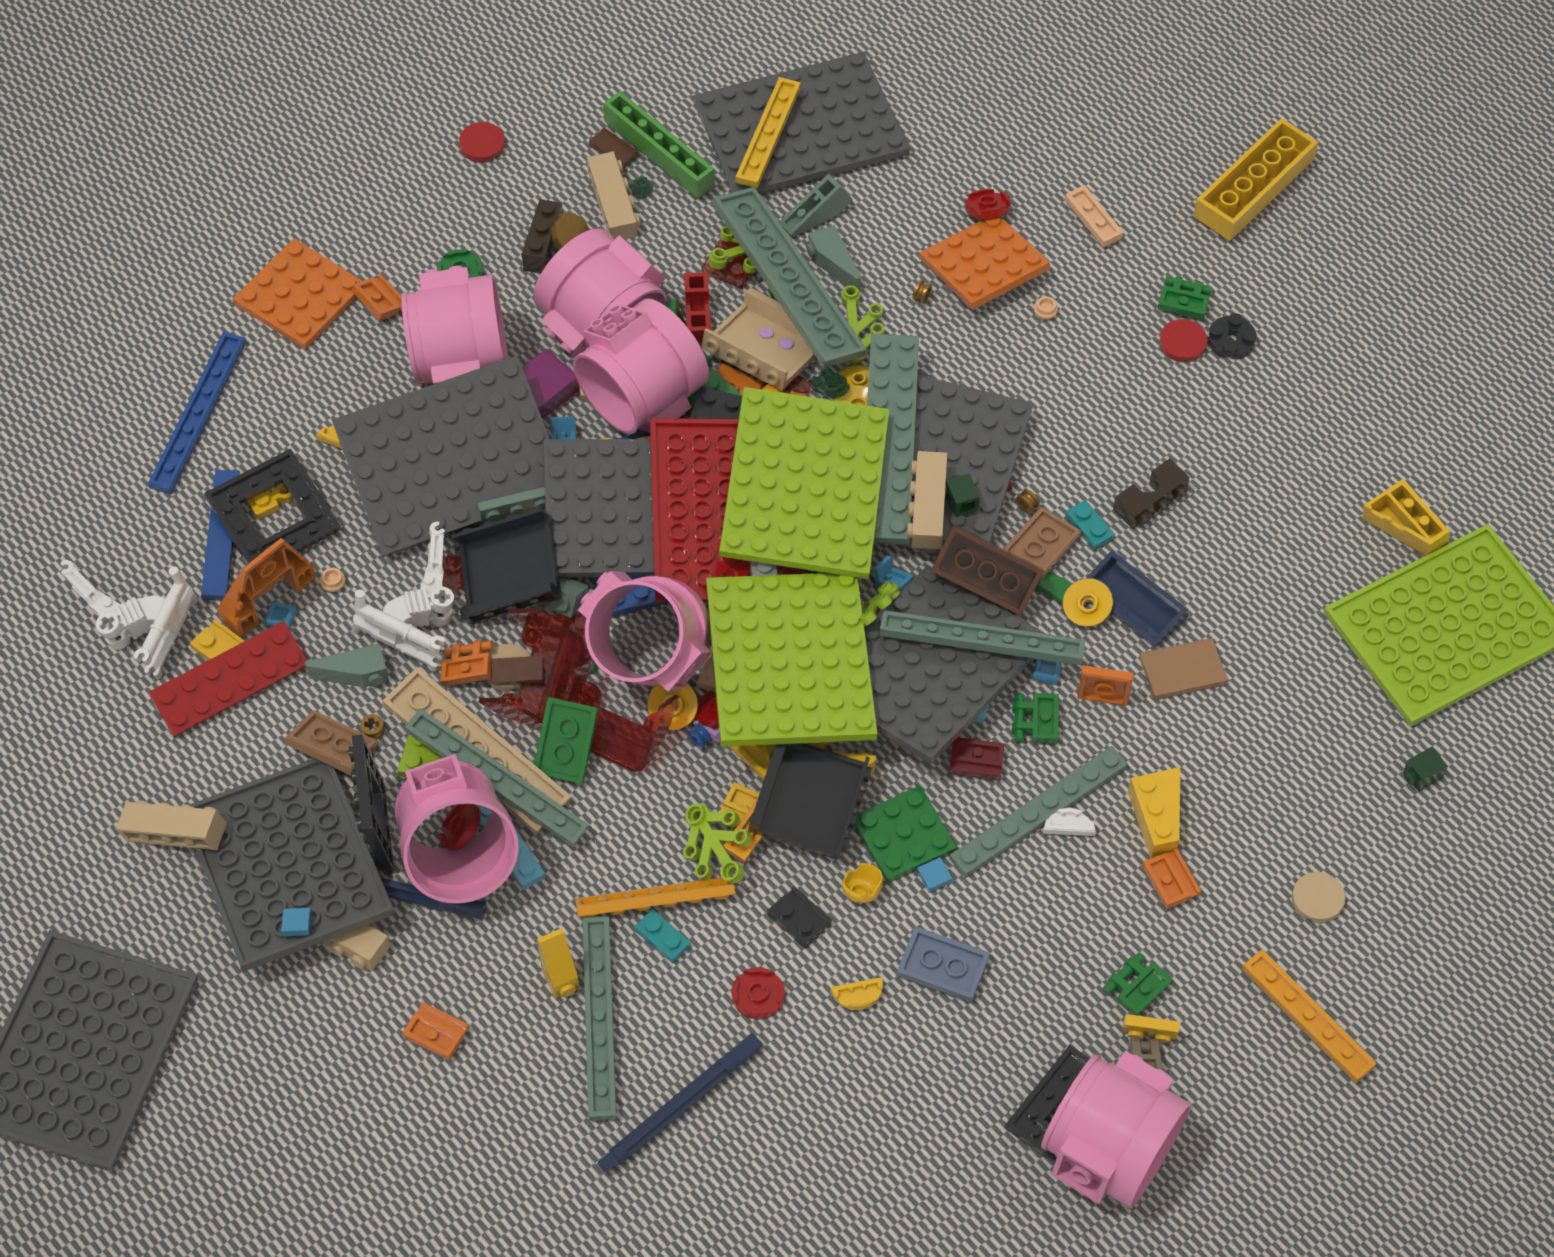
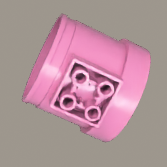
(588, 280)
(452, 325)
(640, 365)
(692, 619)
(483, 861)
(1115, 1128)

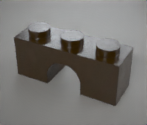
(539, 240)
(1138, 506)

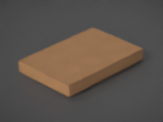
(1044, 540)
(1183, 669)
(326, 741)

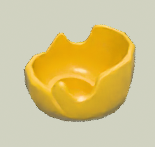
(863, 883)

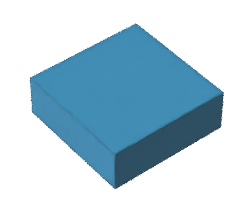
(280, 612)
(1046, 671)
(934, 875)
(296, 922)

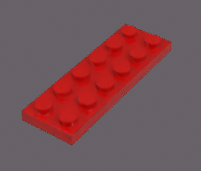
(228, 679)

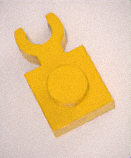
(268, 502)

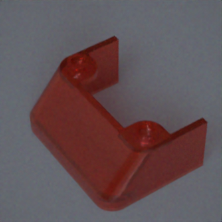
(561, 652)
(614, 735)

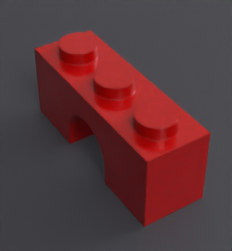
(697, 304)

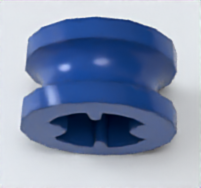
(699, 736)

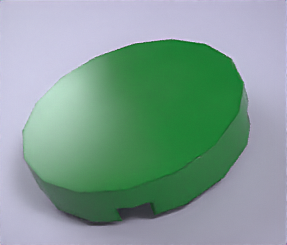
(462, 258)

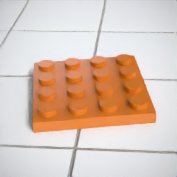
(984, 261)
(298, 293)

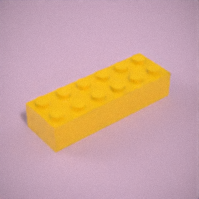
(1255, 179)

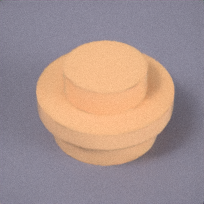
(1045, 308)
(332, 580)

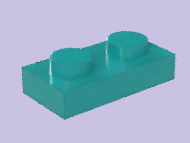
(1093, 527)
(662, 936)

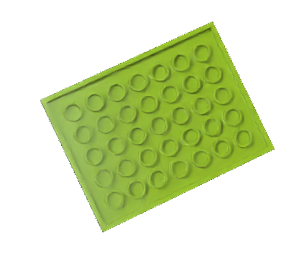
(805, 483)
(1447, 624)
(790, 659)

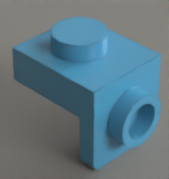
(563, 428)
(886, 572)

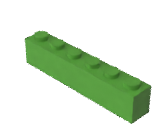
(659, 144)

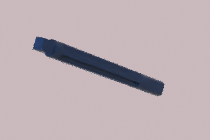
(411, 894)
(680, 1103)

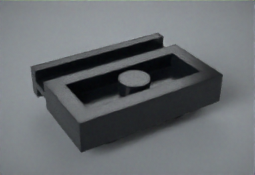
(799, 917)

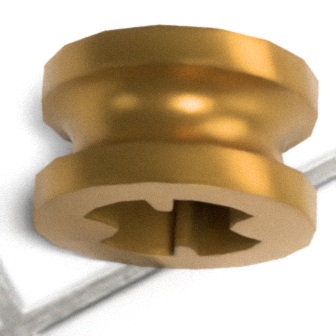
(922, 291)
(1027, 501)
(379, 726)

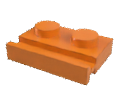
(378, 297)
(1171, 878)
(435, 1031)

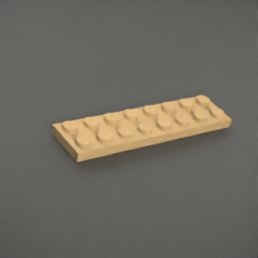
(423, 692)

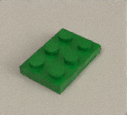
(566, 739)

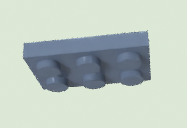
(943, 964)

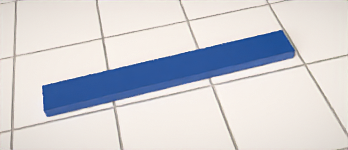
(197, 413)

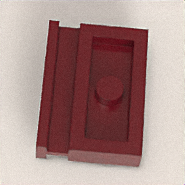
(977, 758)

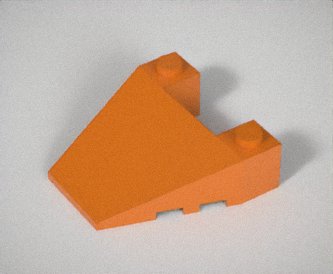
(274, 564)

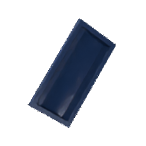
(1139, 600)

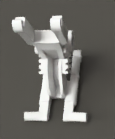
(411, 610)
(138, 616)

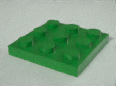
(904, 834)

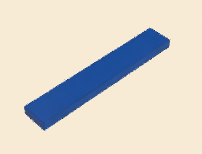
(218, 550)

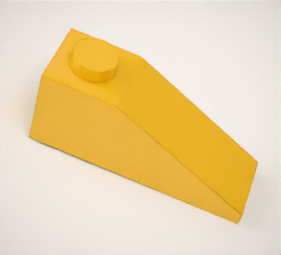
(558, 964)

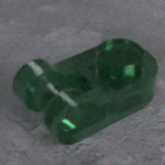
(829, 384)

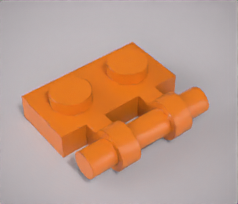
(470, 668)

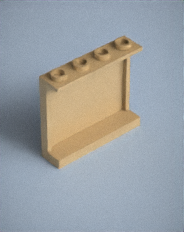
(741, 345)

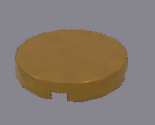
(566, 228)

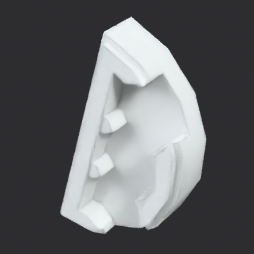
(1069, 822)

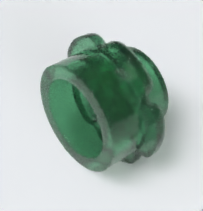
(641, 187)

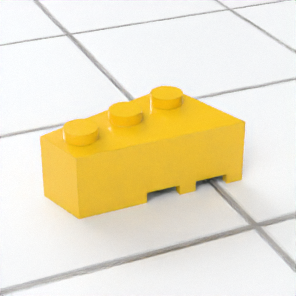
(1407, 518)
(1157, 809)

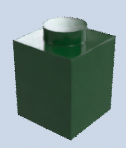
(962, 494)
(1424, 769)

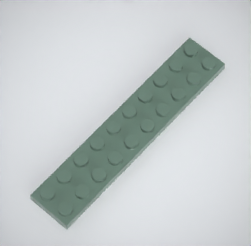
(789, 277)
(894, 387)

